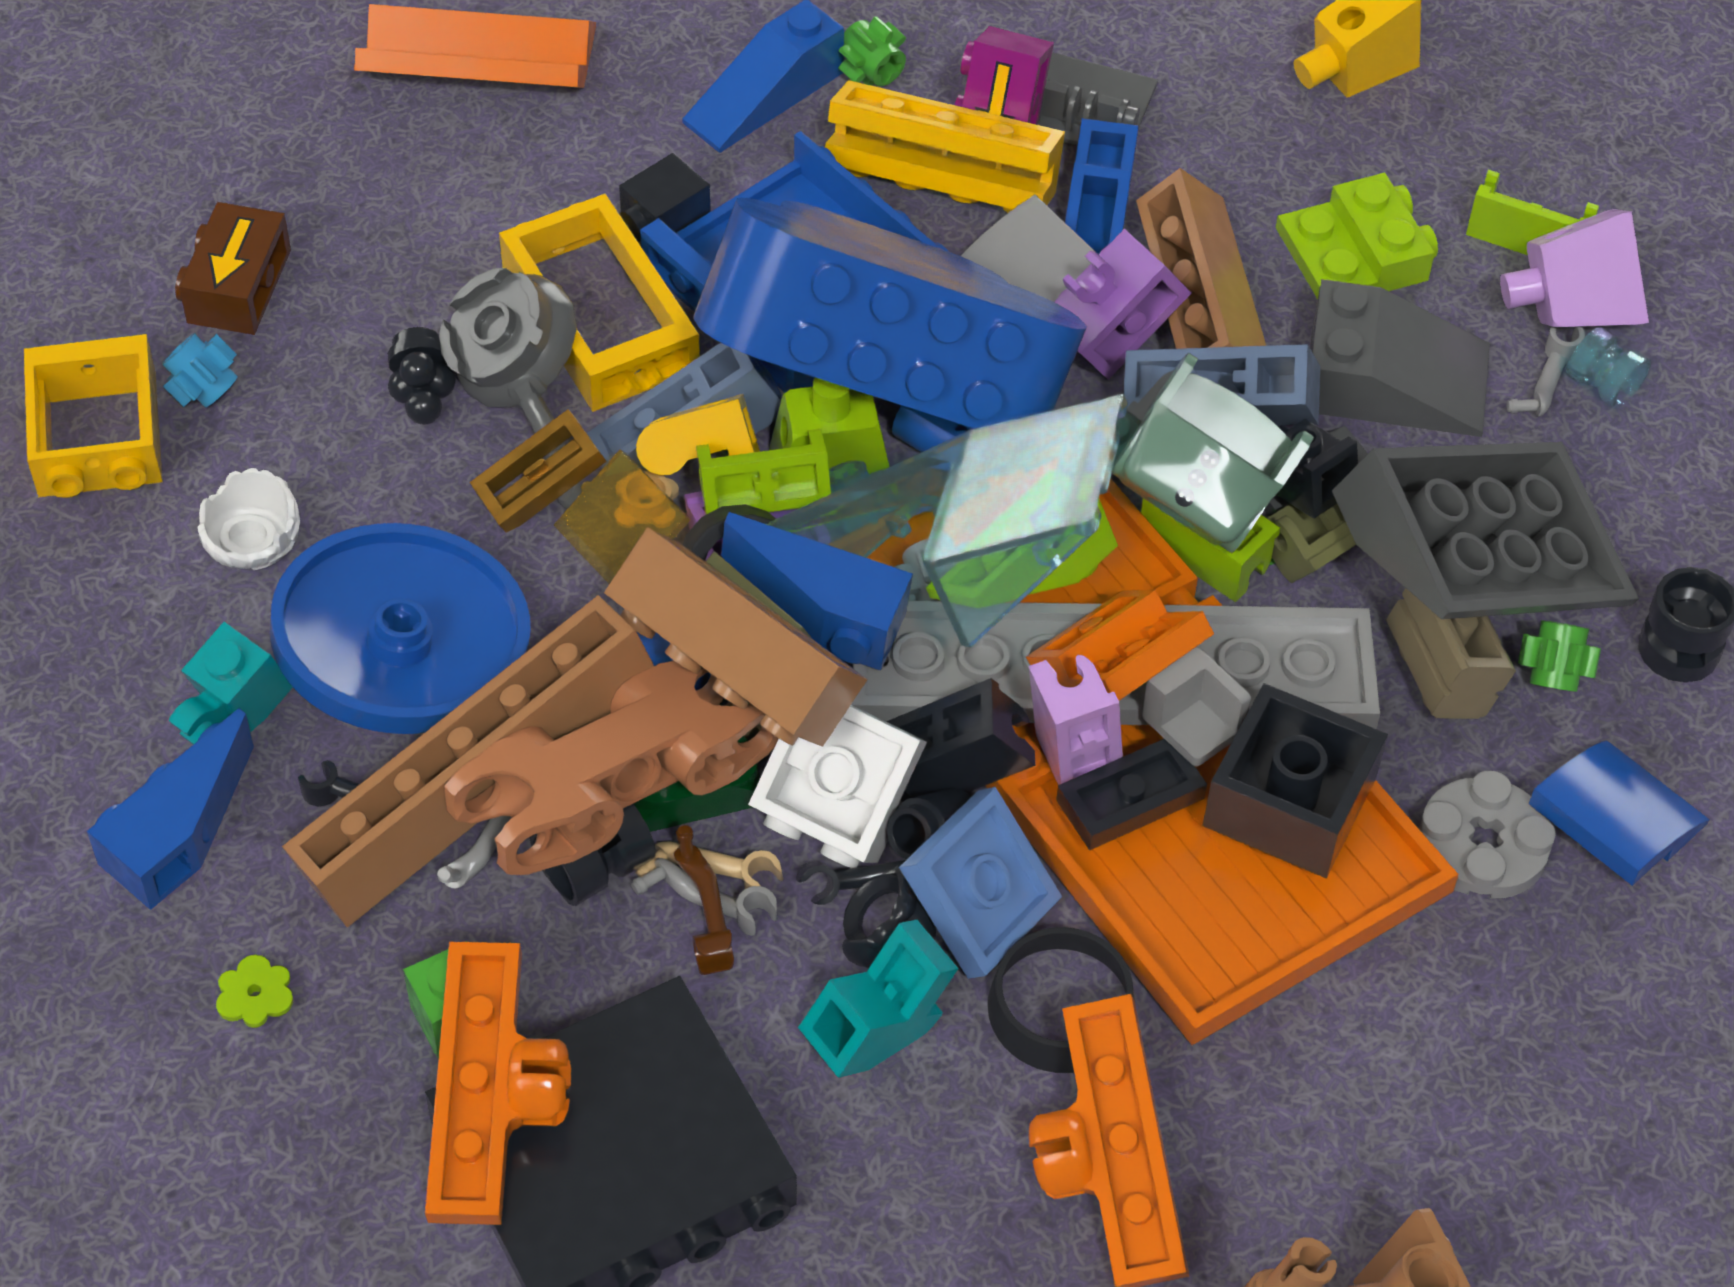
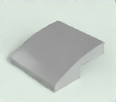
(1031, 249)

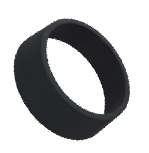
(1019, 1041)

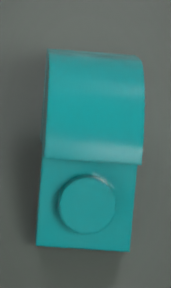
(882, 1010)

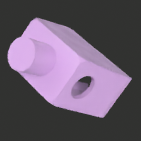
(1582, 274)

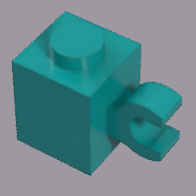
(228, 676)

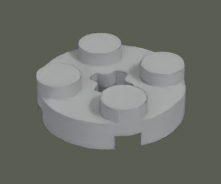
(1492, 803)

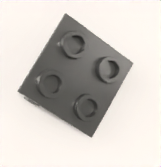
(1093, 92)

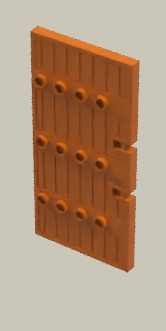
(1187, 907)

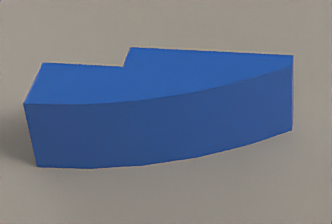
(1101, 181)

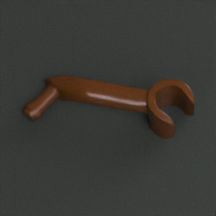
(714, 948)

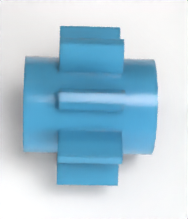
(199, 370)

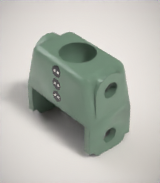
(1208, 457)

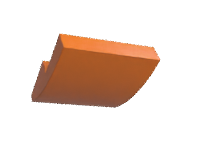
(1125, 640)

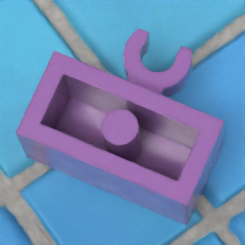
(1120, 300)

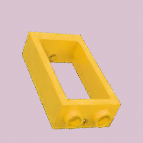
(608, 374)

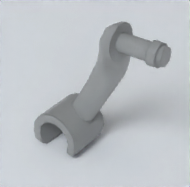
(1558, 355)

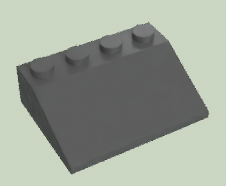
(1484, 529)

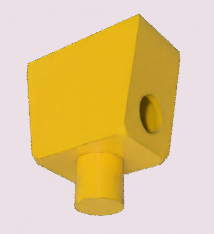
(1362, 44)

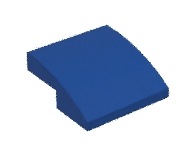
(1617, 811)

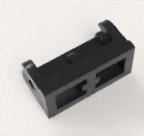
(967, 740)

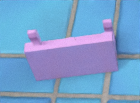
(1075, 724)

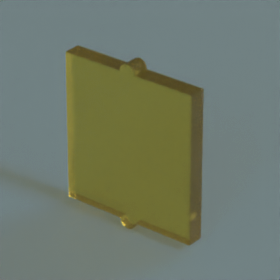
(616, 512)

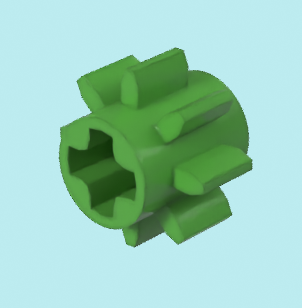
(872, 52)
(1559, 655)

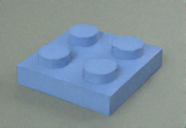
(981, 882)

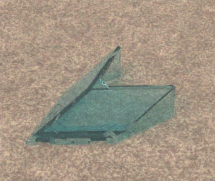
(1003, 504)

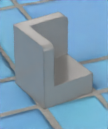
(1195, 706)

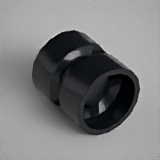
(1687, 624)
(621, 856)

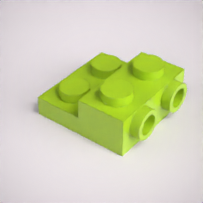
(1361, 237)

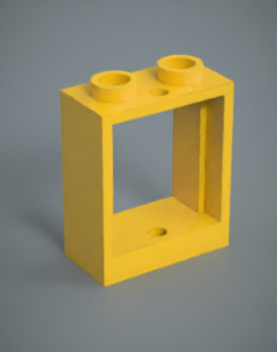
(59, 375)

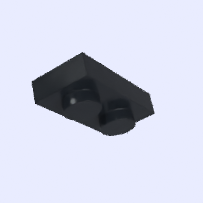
(1130, 793)

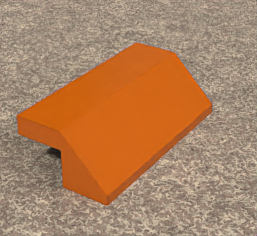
(476, 46)

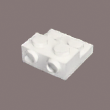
(840, 789)

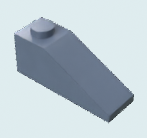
(709, 378)
(1274, 378)

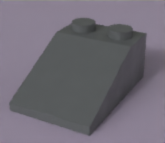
(1396, 362)

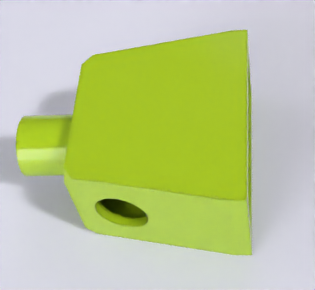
(843, 415)

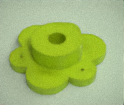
(254, 975)

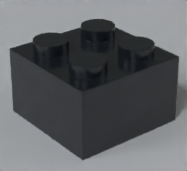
(1294, 780)

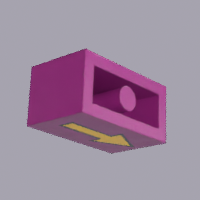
(1006, 74)

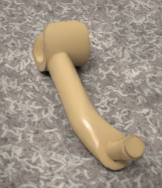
(722, 863)

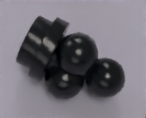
(419, 373)

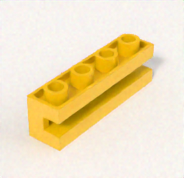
(943, 147)

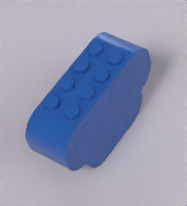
(885, 315)

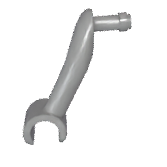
(469, 864)
(736, 908)

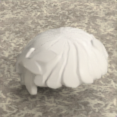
(249, 520)

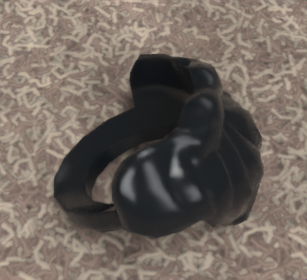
(907, 907)

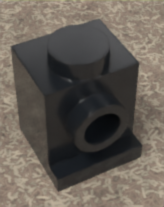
(1324, 458)

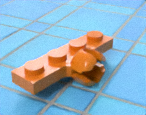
(486, 1084)
(1113, 1144)

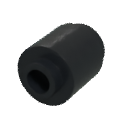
(921, 817)

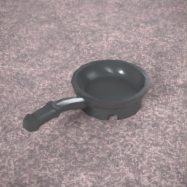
(511, 343)

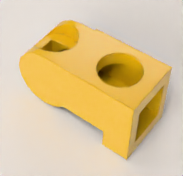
(673, 438)

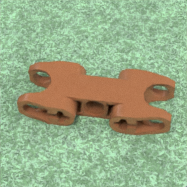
(578, 784)

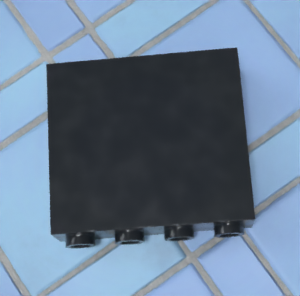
(650, 1158)

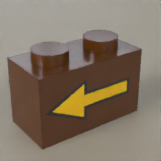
(234, 268)

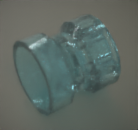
(1604, 365)

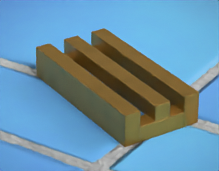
(543, 478)

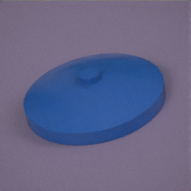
(395, 625)

